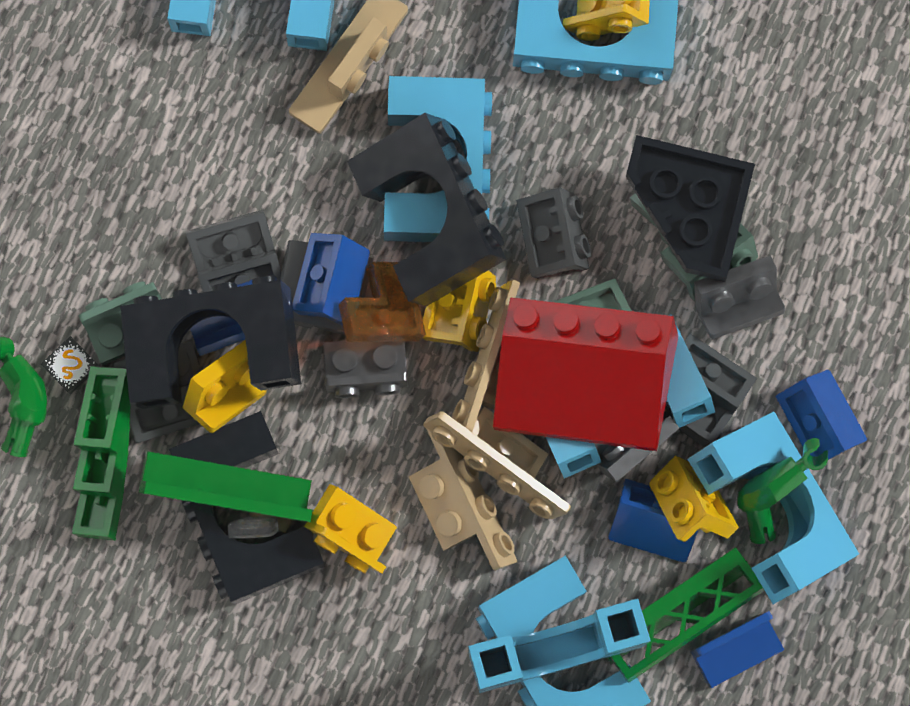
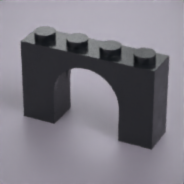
(467, 240)
(157, 327)
(243, 567)

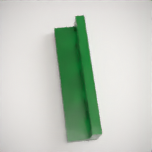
(225, 486)
(683, 599)

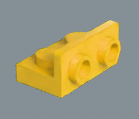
(606, 16)
(460, 313)
(222, 390)
(688, 504)
(351, 527)

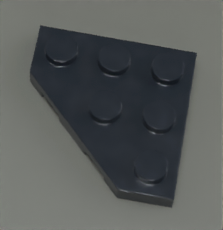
(692, 201)

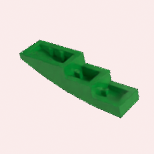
(104, 453)

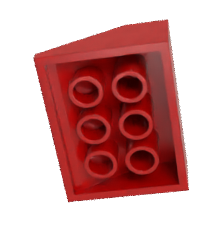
(584, 373)

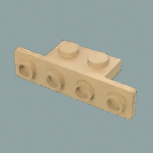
(347, 62)
(483, 373)
(503, 455)
(460, 506)

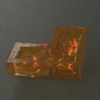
(386, 315)

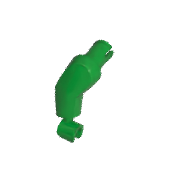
(27, 399)
(772, 486)

